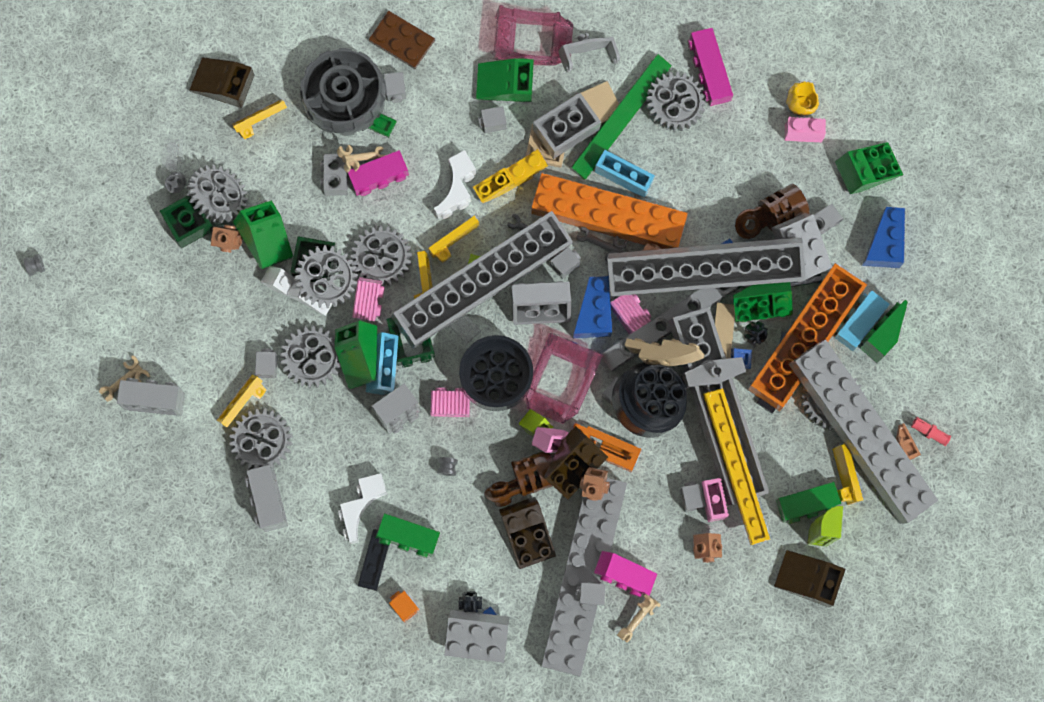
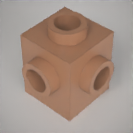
(226, 238)
(594, 484)
(707, 547)

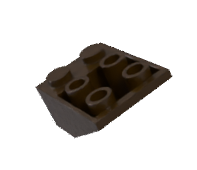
(223, 81)
(571, 462)
(527, 532)
(809, 578)

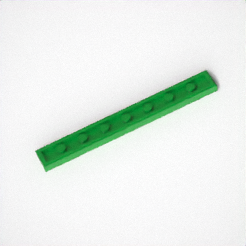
(620, 117)

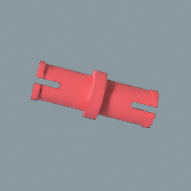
(931, 431)

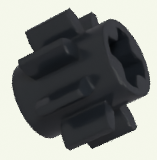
(755, 332)
(470, 602)

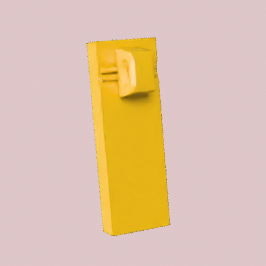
(244, 125)
(440, 248)
(425, 272)
(251, 387)
(851, 490)

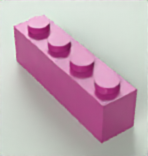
(711, 67)

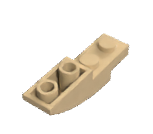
(666, 354)

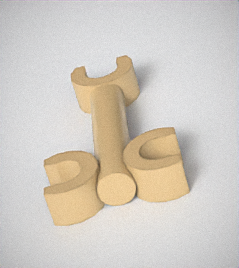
(352, 159)
(135, 371)
(646, 607)

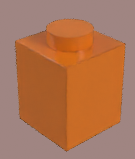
(403, 605)

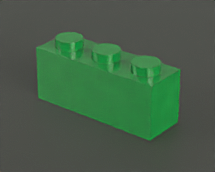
(808, 503)
(407, 535)

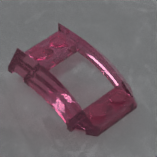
(506, 29)
(572, 353)

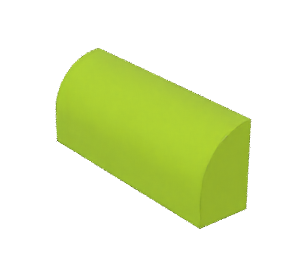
(826, 528)

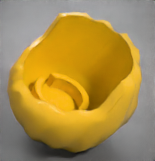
(802, 98)

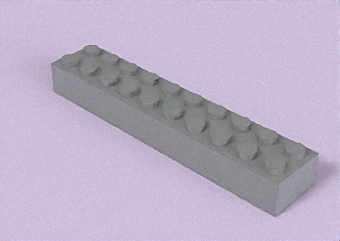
(706, 266)
(481, 279)
(700, 329)
(863, 432)
(571, 620)

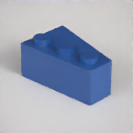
(888, 240)
(595, 311)

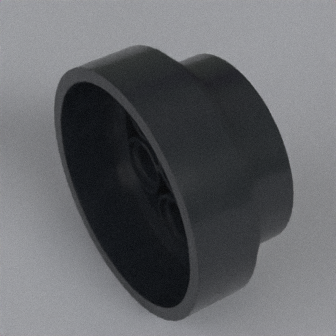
(484, 351)
(633, 410)

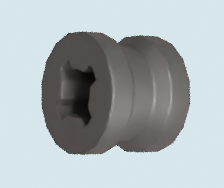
(173, 186)
(34, 264)
(447, 466)

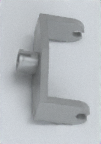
(586, 44)
(713, 372)

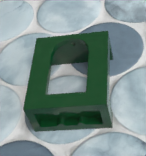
(402, 359)

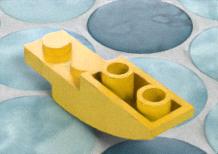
(510, 177)

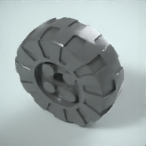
(343, 91)

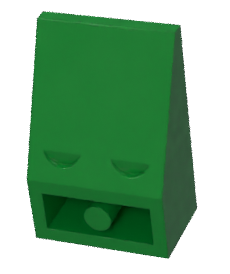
(505, 80)
(868, 167)
(264, 234)
(763, 302)
(880, 342)
(357, 352)

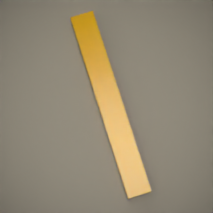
(736, 466)

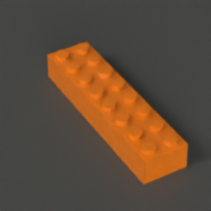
(608, 212)
(814, 324)

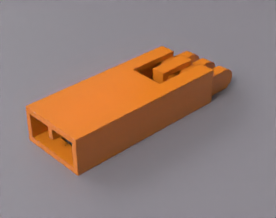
(618, 452)

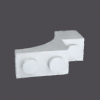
(458, 196)
(284, 283)
(351, 512)

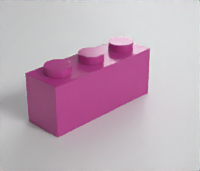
(378, 173)
(625, 574)

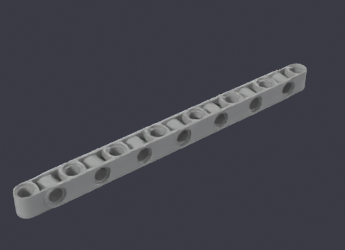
(703, 298)

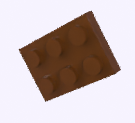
(401, 39)

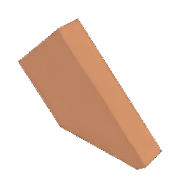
(906, 442)

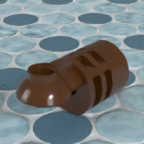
(772, 211)
(525, 480)

